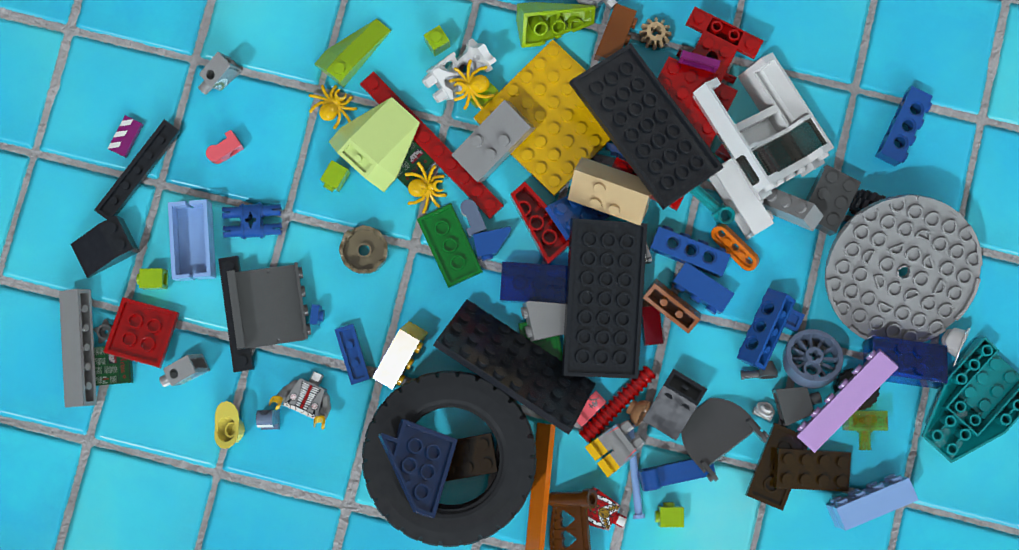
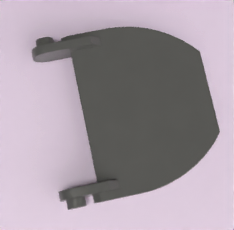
(715, 430)

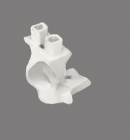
(440, 75)

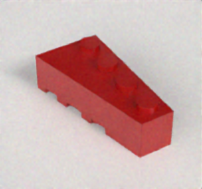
(539, 223)

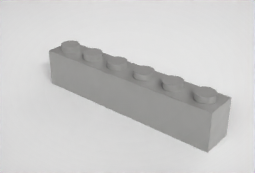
(77, 348)

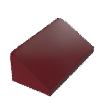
(651, 326)

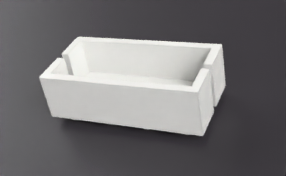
(737, 194)

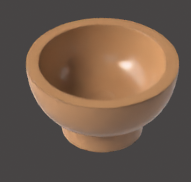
(637, 411)

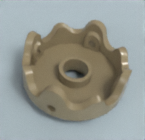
(350, 246)

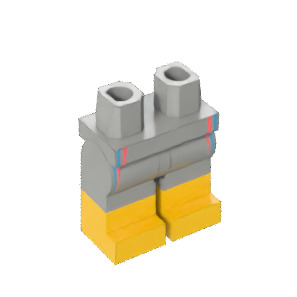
(621, 444)

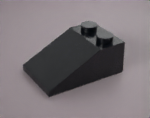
(104, 246)

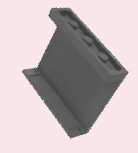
(268, 306)

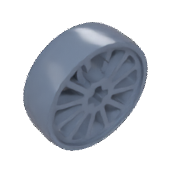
(805, 356)

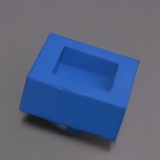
(317, 315)
(794, 320)

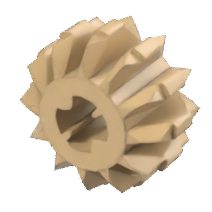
(649, 28)

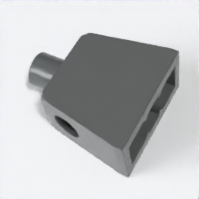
(794, 404)

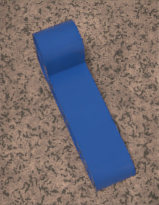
(671, 473)

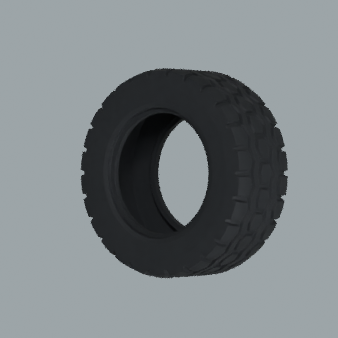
(466, 521)

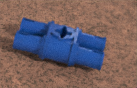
(245, 213)

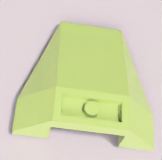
(377, 142)

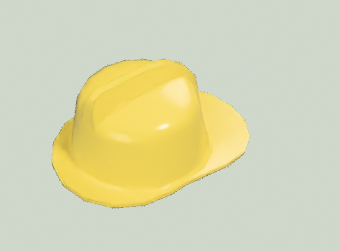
(228, 426)

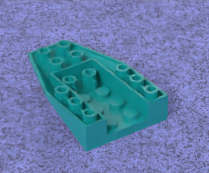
(975, 403)

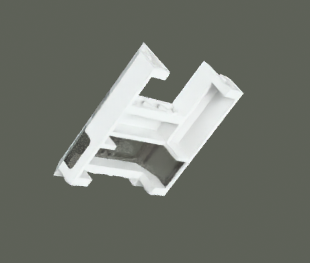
(778, 139)

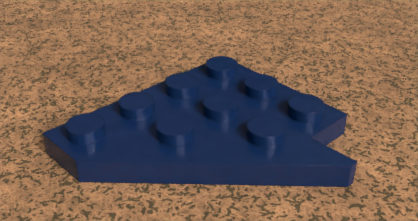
(420, 463)

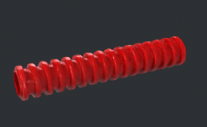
(617, 404)

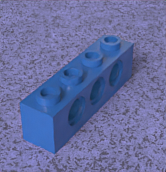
(921, 103)
(719, 255)
(767, 337)

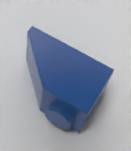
(490, 242)

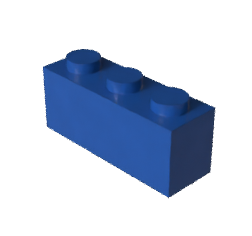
(702, 288)

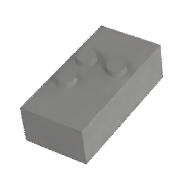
(493, 141)

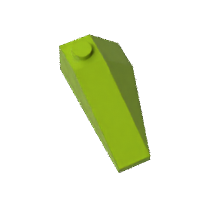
(544, 21)
(349, 54)

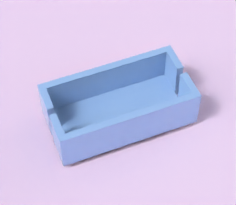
(191, 240)
(871, 502)

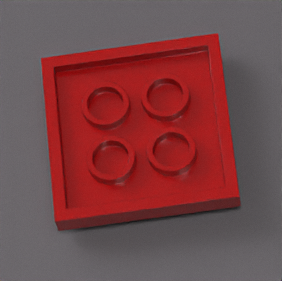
(141, 332)

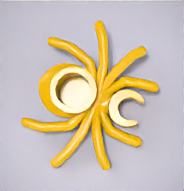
(471, 85)
(332, 105)
(425, 187)

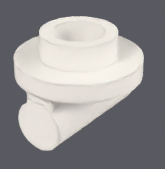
(764, 410)

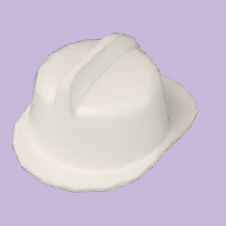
(954, 340)

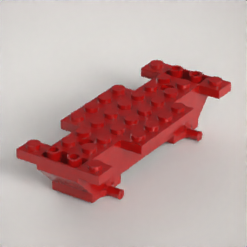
(680, 80)

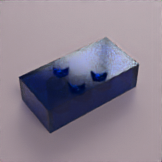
(533, 283)
(918, 362)

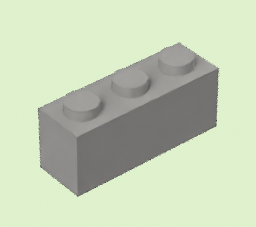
(793, 209)

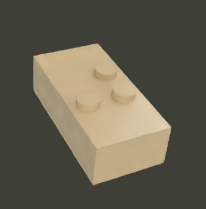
(609, 191)

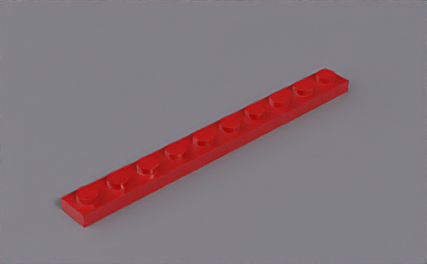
(438, 151)

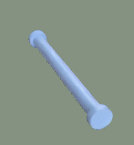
(635, 483)

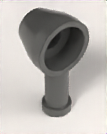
(769, 372)

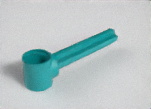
(713, 206)

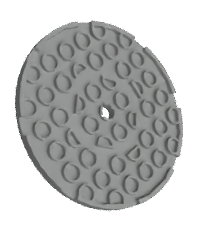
(896, 234)

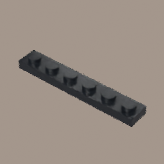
(137, 170)
(241, 359)

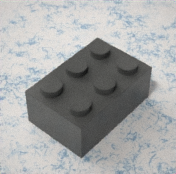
(832, 196)

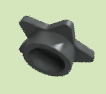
(101, 331)

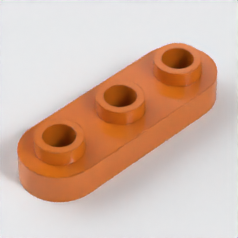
(739, 255)

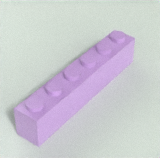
(846, 400)

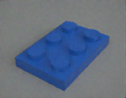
(564, 210)

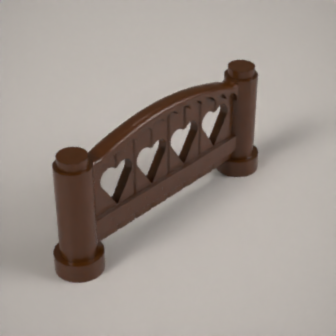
(577, 505)

